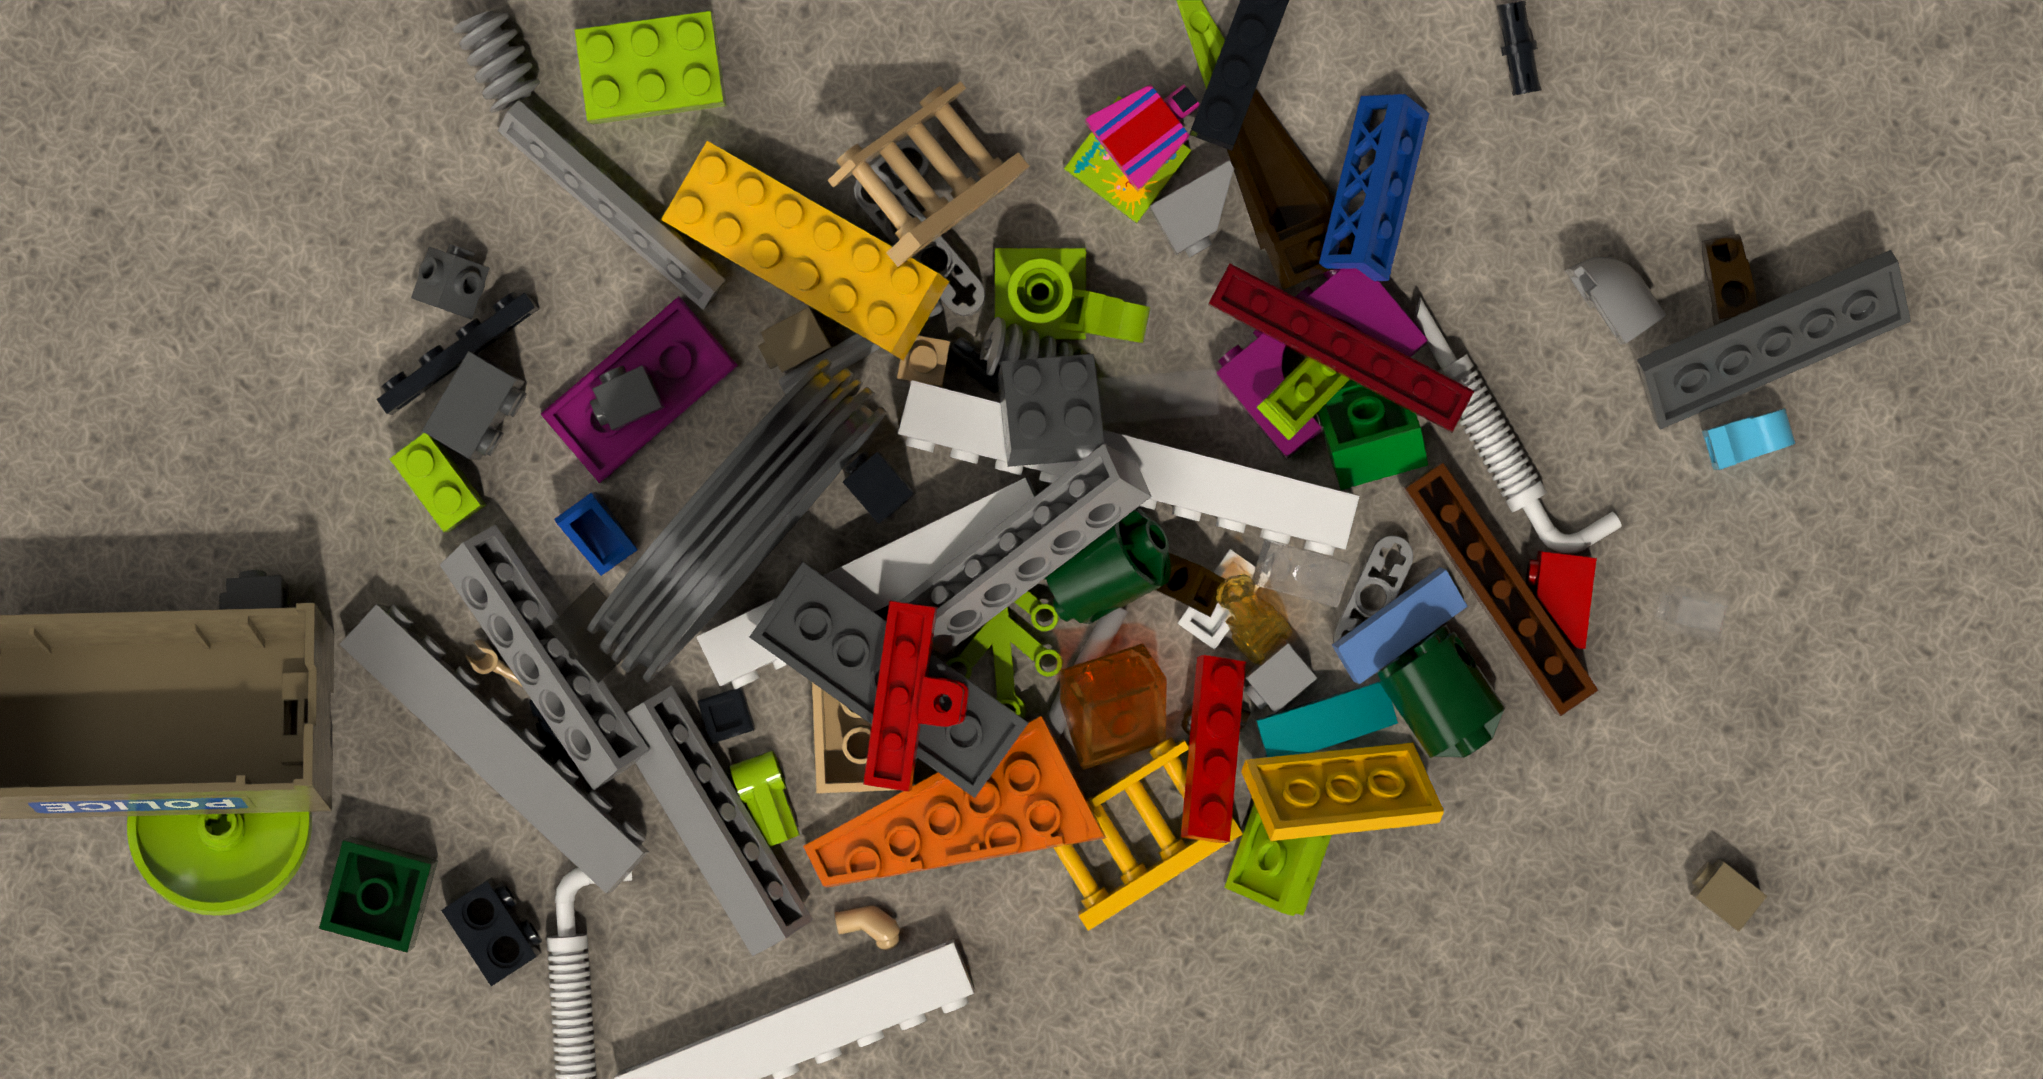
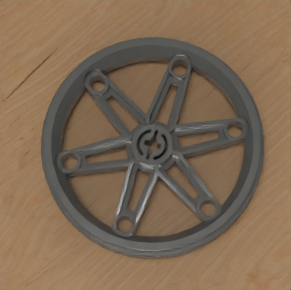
(736, 519)

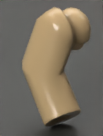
(873, 922)

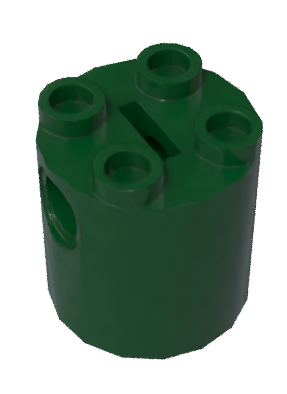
(1112, 570)
(1443, 696)

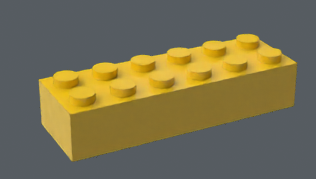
(804, 250)

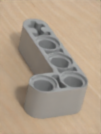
(899, 190)

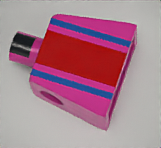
(1143, 130)

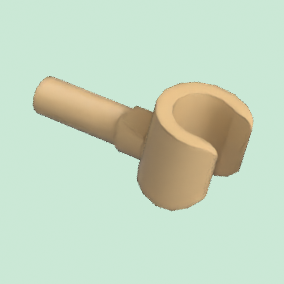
(491, 663)

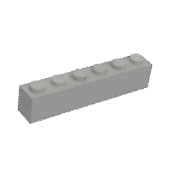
(715, 824)

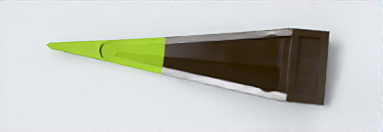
(1278, 185)

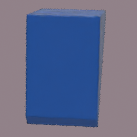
(596, 533)

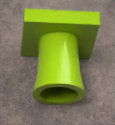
(1021, 269)

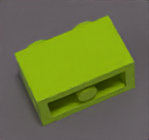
(437, 482)

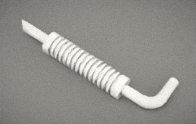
(1502, 452)
(571, 984)

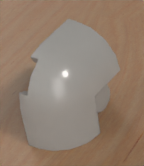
(1617, 295)

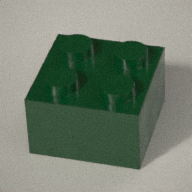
(378, 894)

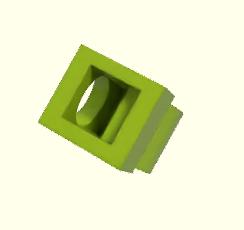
(1106, 317)

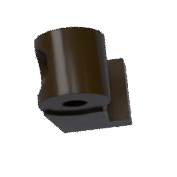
(1728, 277)
(1192, 585)

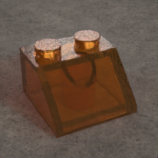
(1114, 705)

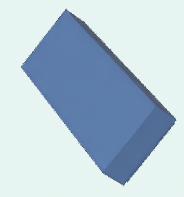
(1399, 625)

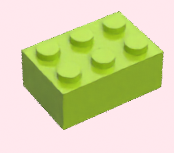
(650, 67)

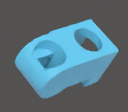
(1748, 438)

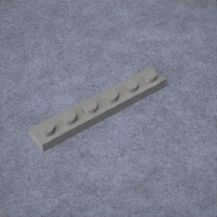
(611, 205)

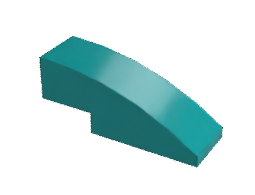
(1327, 721)

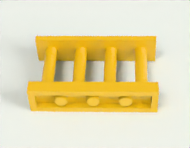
(1136, 877)

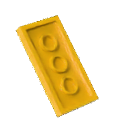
(1342, 791)

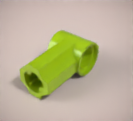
(762, 788)

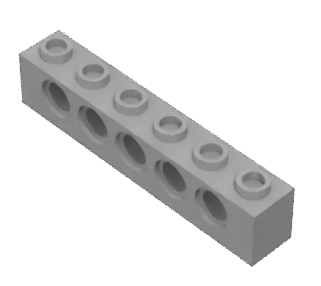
(1031, 544)
(566, 695)

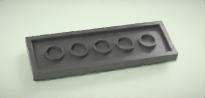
(1774, 339)
(840, 650)

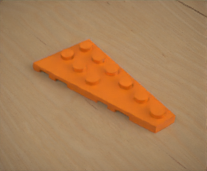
(1022, 808)

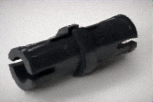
(1519, 47)

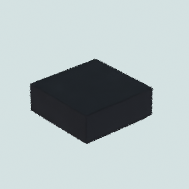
(726, 715)

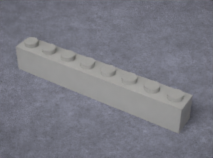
(494, 747)

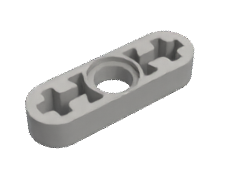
(1376, 561)

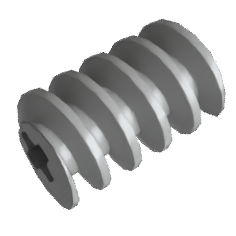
(496, 58)
(1011, 344)

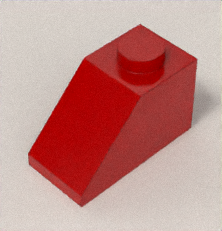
(1564, 591)

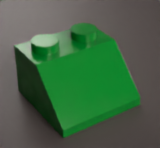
(1369, 436)

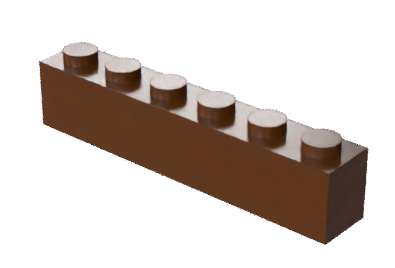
(1499, 589)

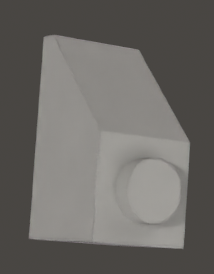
(1194, 211)

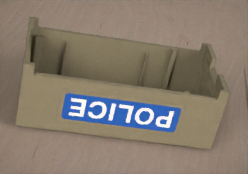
(165, 713)

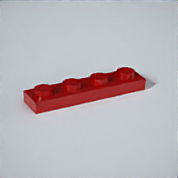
(1213, 749)

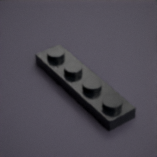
(1238, 71)
(440, 363)

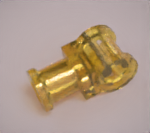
(1252, 620)

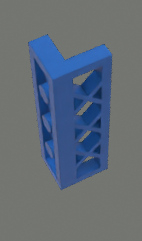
(1385, 183)

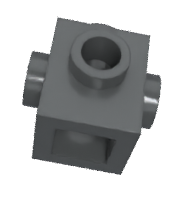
(451, 280)

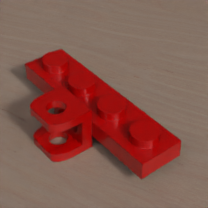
(907, 697)

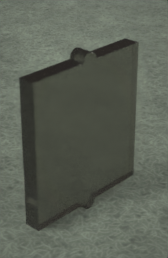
(582, 645)

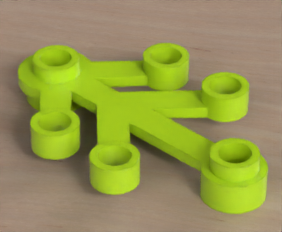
(1002, 632)

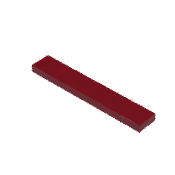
(1341, 347)

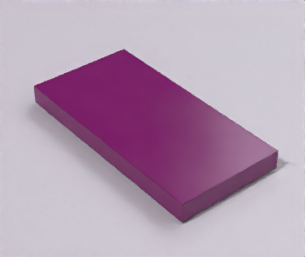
(683, 365)

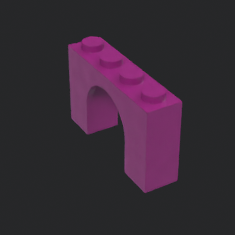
(1345, 296)

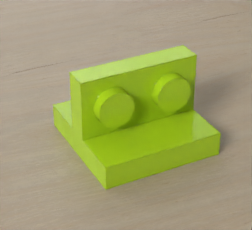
(1276, 871)

